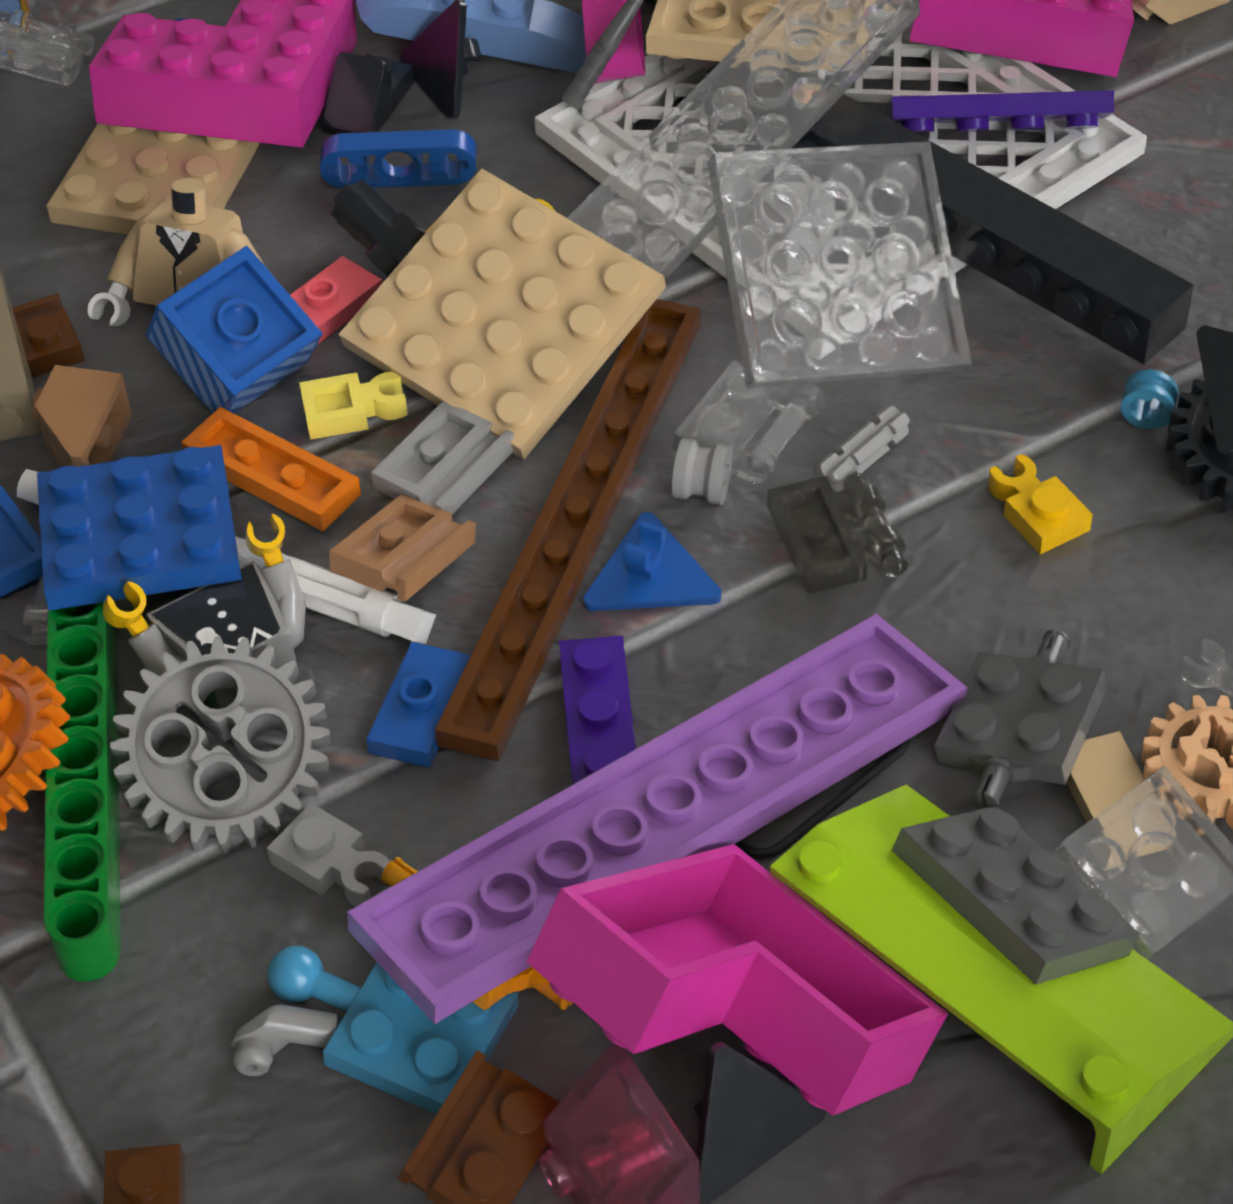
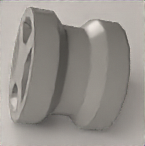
(702, 471)

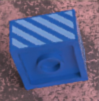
(233, 333)

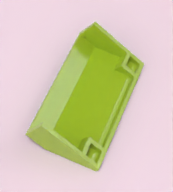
(1101, 1038)

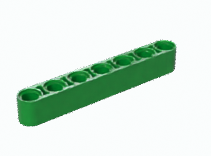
(83, 797)

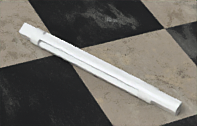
(324, 590)

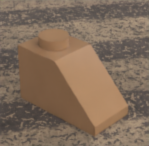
(82, 414)

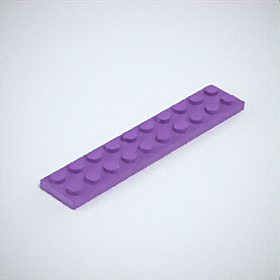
(684, 793)

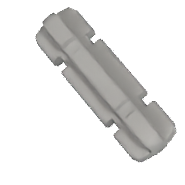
(864, 447)

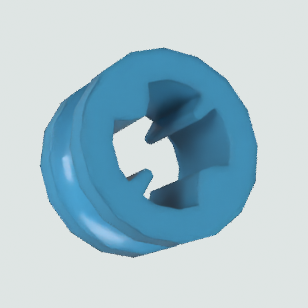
(1149, 399)

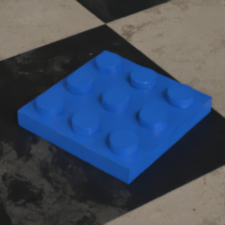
(138, 522)

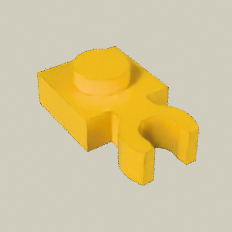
(1040, 511)

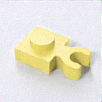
(343, 404)

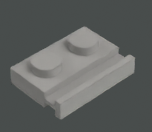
(443, 459)

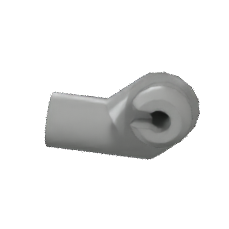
(276, 1028)

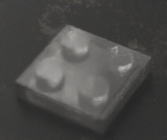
(1153, 860)

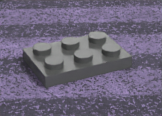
(1016, 893)

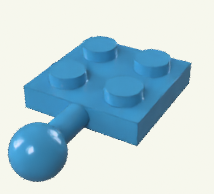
(385, 1034)

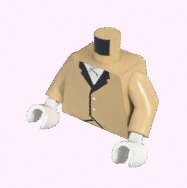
(170, 250)

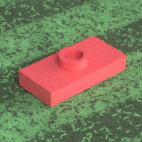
(336, 294)

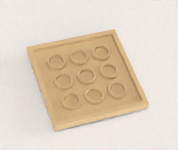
(503, 310)

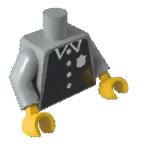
(260, 607)

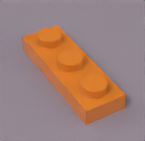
(277, 469)

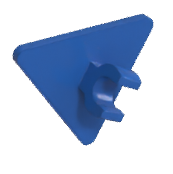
(650, 572)

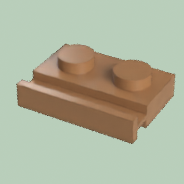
(402, 547)

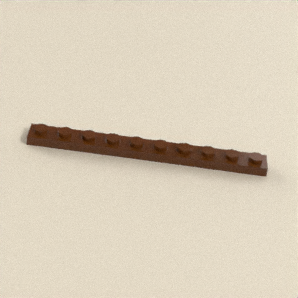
(567, 535)

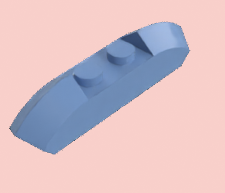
(505, 29)

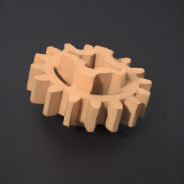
(1203, 753)

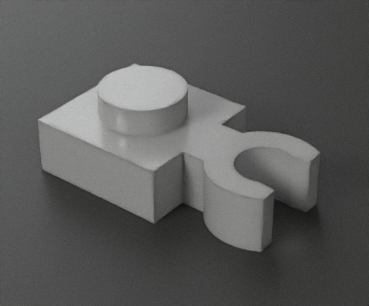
(324, 852)

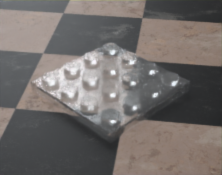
(838, 263)

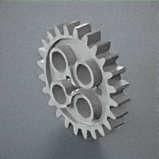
(179, 784)

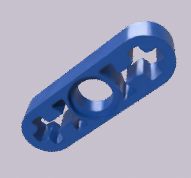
(414, 143)

